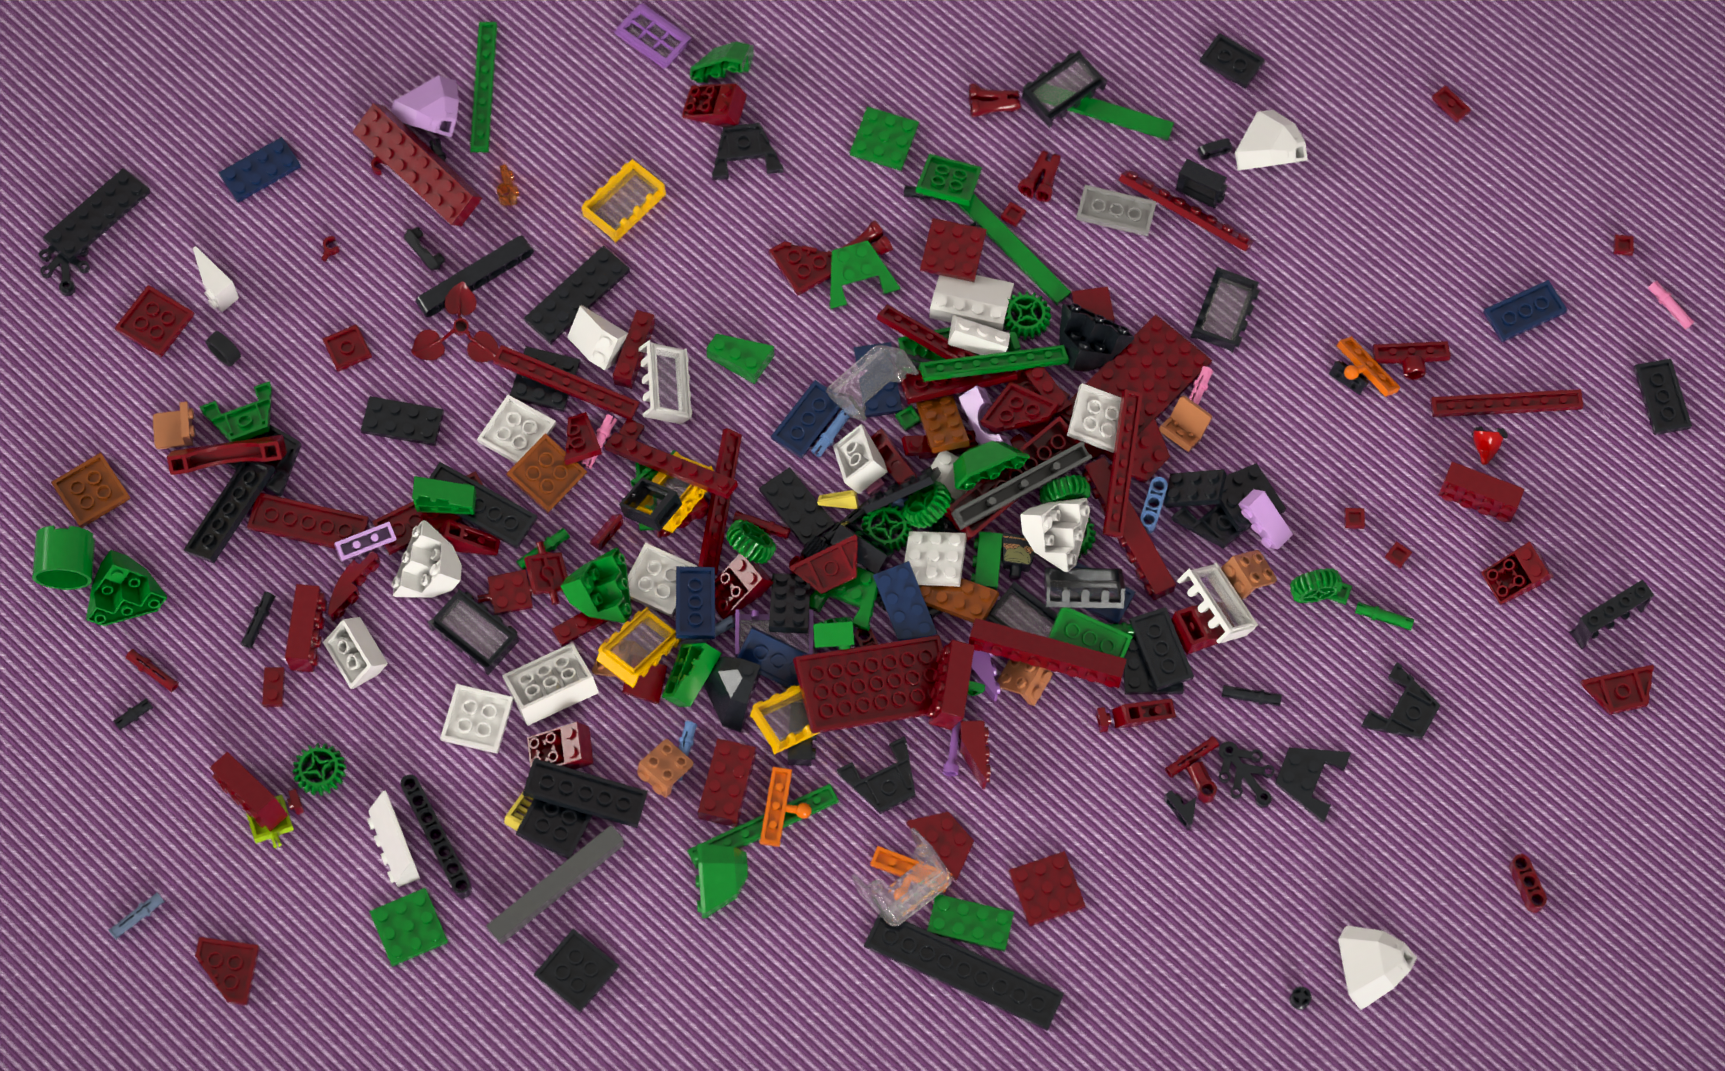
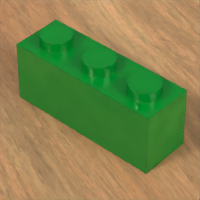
(987, 559)

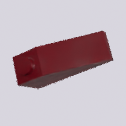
(469, 539)
(1143, 713)

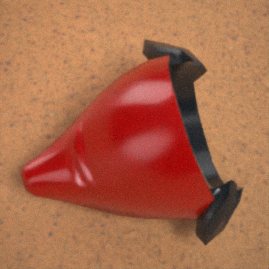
(1488, 442)

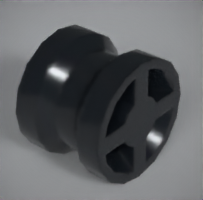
(1302, 994)

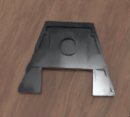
(743, 143)
(283, 466)
(1212, 526)
(1412, 713)
(1301, 773)
(888, 786)

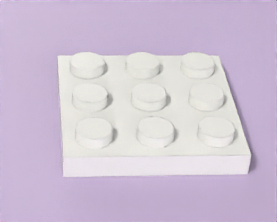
(1095, 417)
(515, 429)
(936, 557)
(654, 579)
(477, 718)

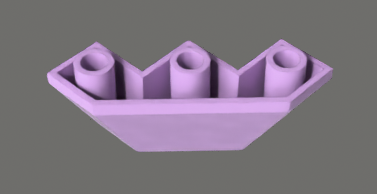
(430, 106)

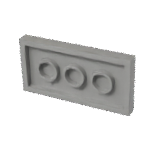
(1116, 210)

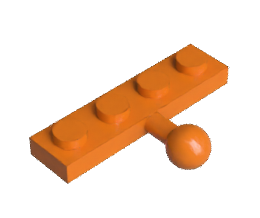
(1367, 365)
(777, 807)
(893, 862)

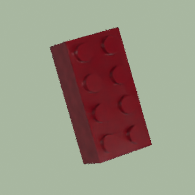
(1481, 492)
(305, 628)
(951, 684)
(727, 783)
(248, 792)

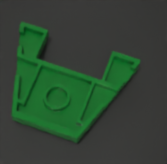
(854, 265)
(244, 421)
(858, 592)

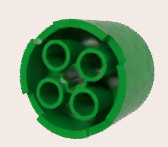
(63, 557)

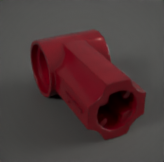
(1202, 781)

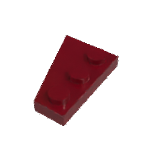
(580, 439)

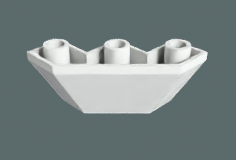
(1270, 142)
(1057, 530)
(427, 565)
(1373, 963)

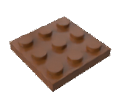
(544, 473)
(90, 490)

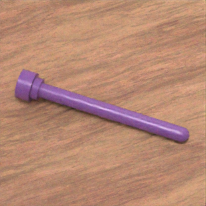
(951, 767)

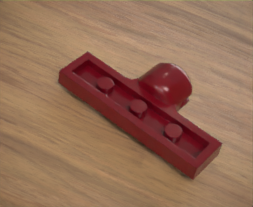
(1412, 356)

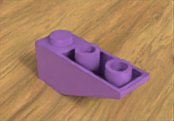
(984, 673)

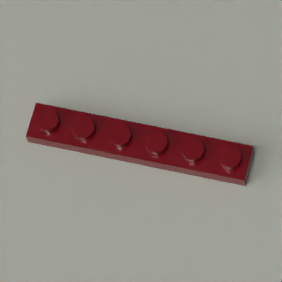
(920, 333)

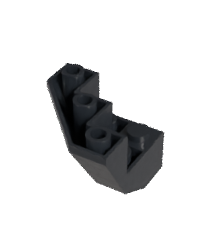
(1090, 338)

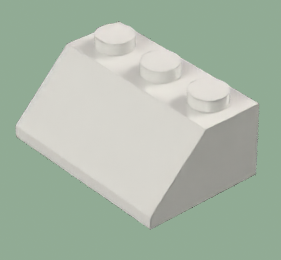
(977, 337)
(355, 652)

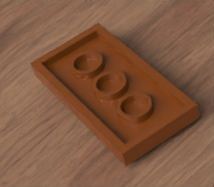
(942, 424)
(964, 602)

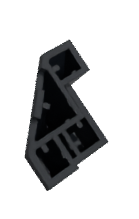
(731, 689)

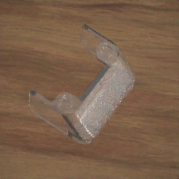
(869, 376)
(912, 889)

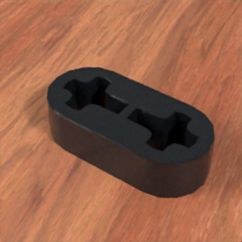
(1215, 149)

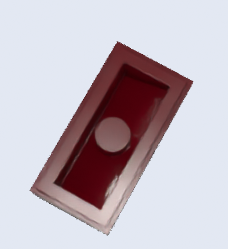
(607, 531)

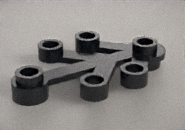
(59, 259)
(1243, 771)

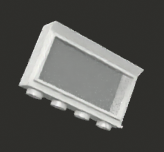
(667, 383)
(1222, 601)

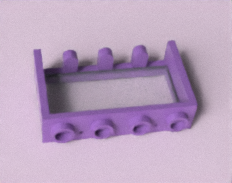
(744, 622)

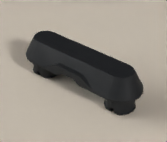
(412, 238)

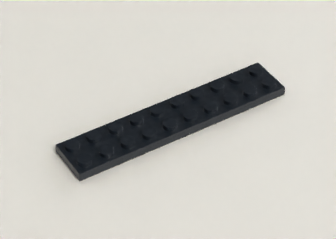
(966, 971)

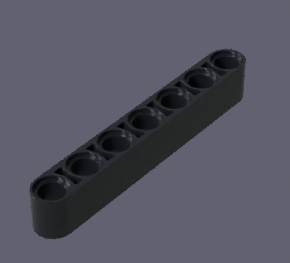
(476, 274)
(439, 844)

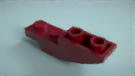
(919, 446)
(894, 461)
(346, 587)

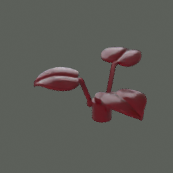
(458, 301)

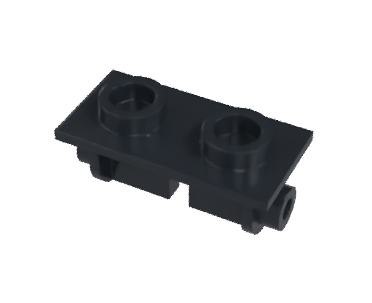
(1356, 385)

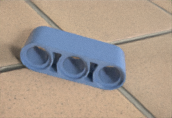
(1157, 497)

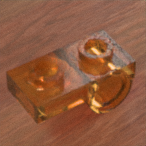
(507, 187)

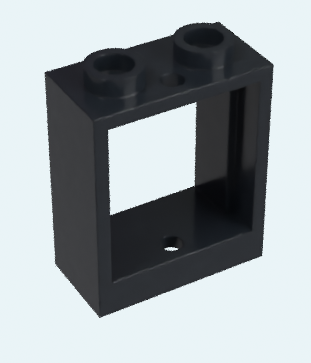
(1201, 184)
(661, 514)

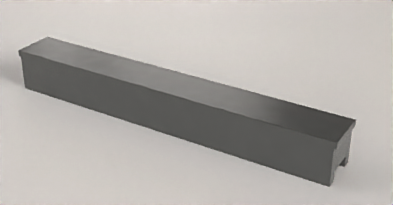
(1021, 485)
(555, 884)

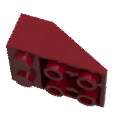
(715, 104)
(1517, 573)
(739, 585)
(1194, 629)
(563, 746)
(973, 748)

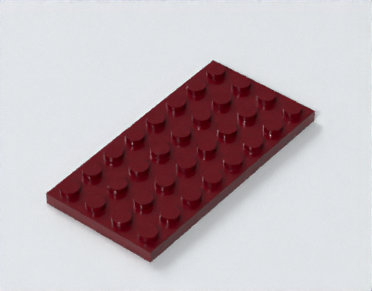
(1155, 364)
(868, 683)

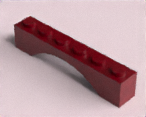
(201, 457)

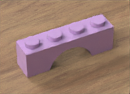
(975, 405)

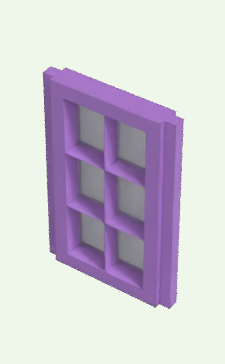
(653, 35)

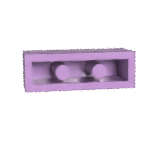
(1265, 519)
(365, 541)

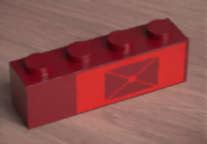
(630, 357)

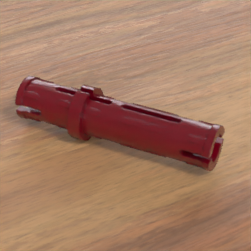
(768, 527)
(168, 683)
(1174, 768)

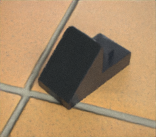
(1185, 812)

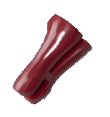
(988, 101)
(1045, 189)
(872, 234)

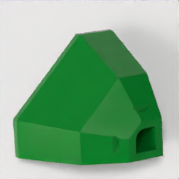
(731, 57)
(986, 462)
(601, 588)
(122, 591)
(720, 876)

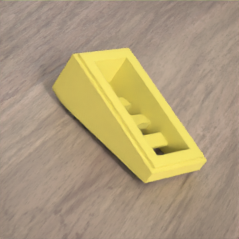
(843, 499)
(513, 818)

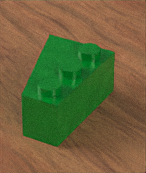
(740, 356)
(443, 496)
(834, 633)
(690, 673)

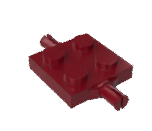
(546, 572)
(508, 592)

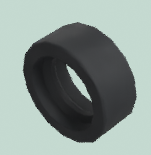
(223, 348)

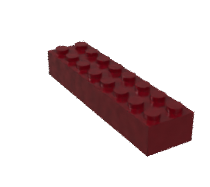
(417, 164)
(1040, 448)

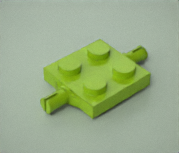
(261, 834)

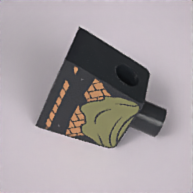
(1016, 554)

